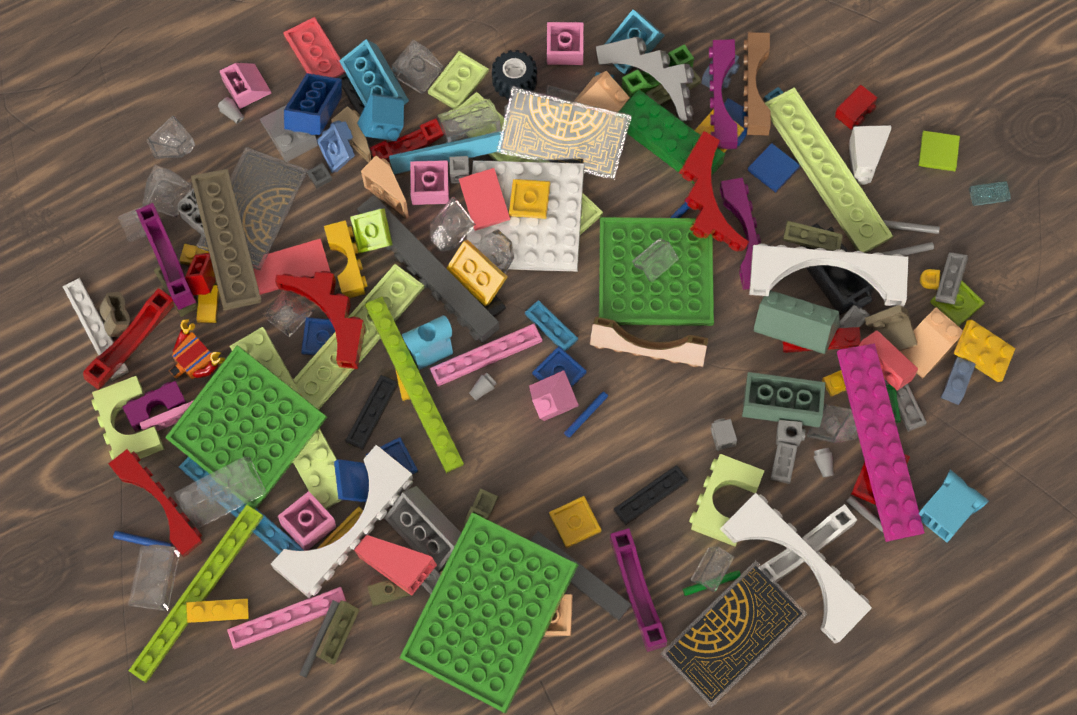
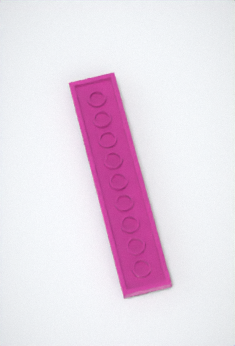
(880, 442)

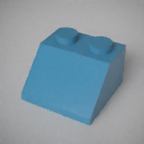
(382, 117)

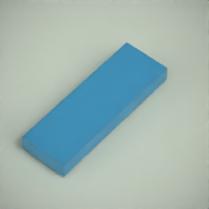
(551, 326)

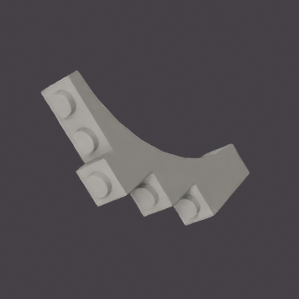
(656, 64)

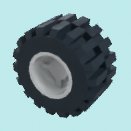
(514, 70)

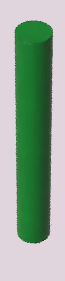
(699, 587)

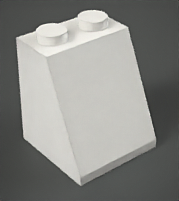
(866, 150)

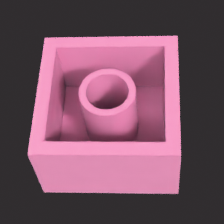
(564, 43)
(429, 182)
(307, 521)

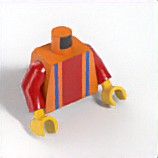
(192, 355)

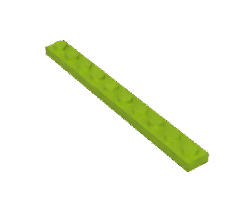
(414, 385)
(197, 591)

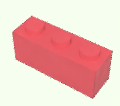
(894, 365)

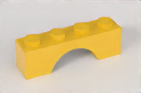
(339, 240)

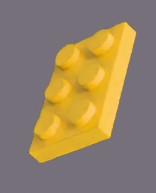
(476, 273)
(985, 350)

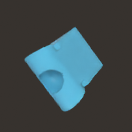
(429, 342)
(951, 506)

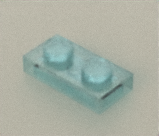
(989, 193)

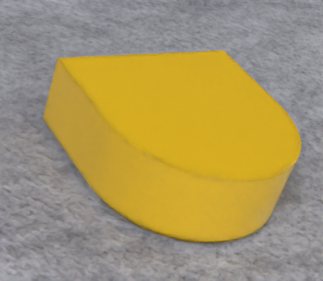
(930, 279)

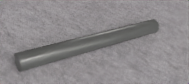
(321, 633)

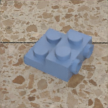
(336, 146)

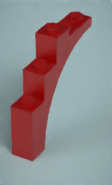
(701, 196)
(336, 307)

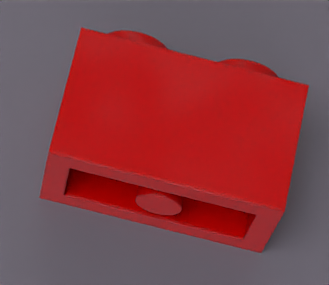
(856, 107)
(201, 275)

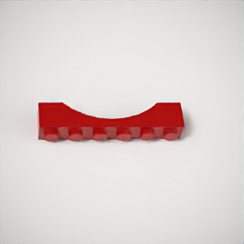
(108, 362)
(130, 471)

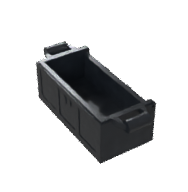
(840, 285)

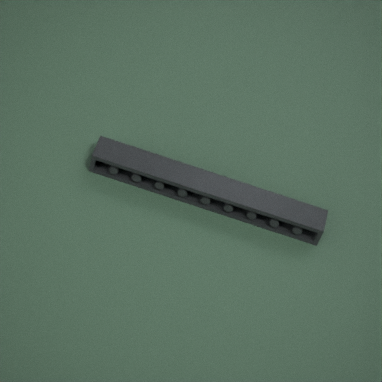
(435, 276)

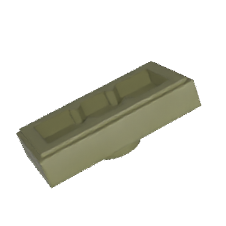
(385, 592)

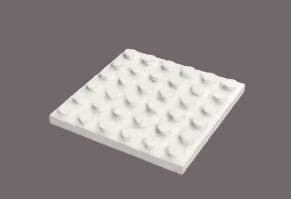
(539, 242)

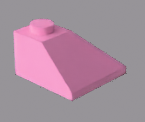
(553, 396)

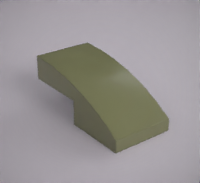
(483, 505)

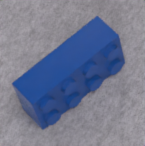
(312, 104)

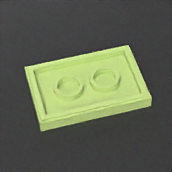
(458, 80)

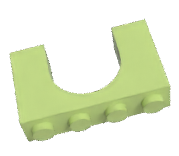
(109, 403)
(725, 472)

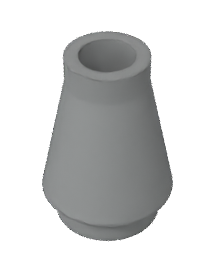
(230, 109)
(483, 386)
(824, 461)

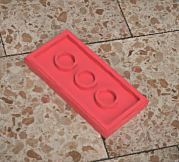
(314, 49)
(296, 260)

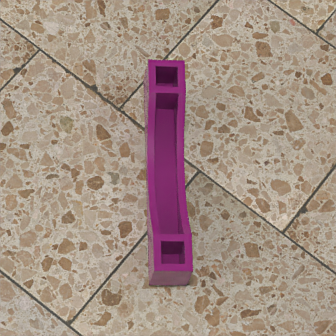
(723, 59)
(735, 199)
(166, 256)
(637, 590)

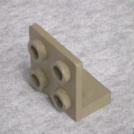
(894, 326)

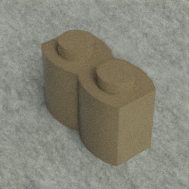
(114, 313)

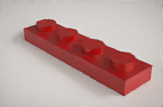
(842, 339)

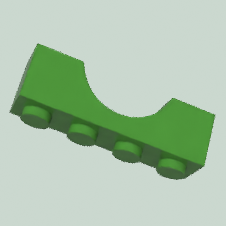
(645, 82)

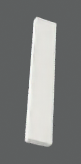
(91, 320)

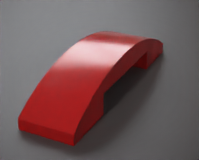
(419, 139)

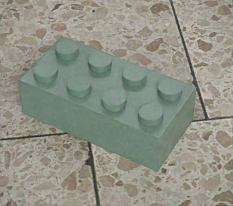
(783, 399)

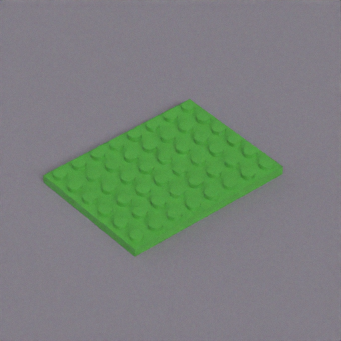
(489, 612)

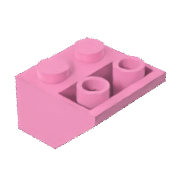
(244, 83)

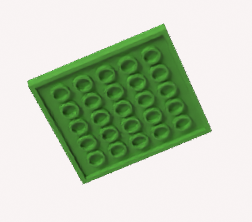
(677, 296)
(247, 415)

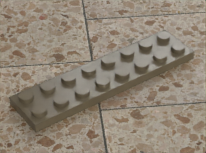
(225, 239)

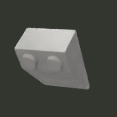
(288, 143)

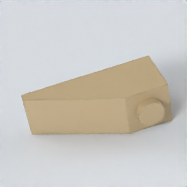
(358, 141)

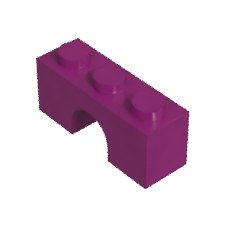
(140, 409)

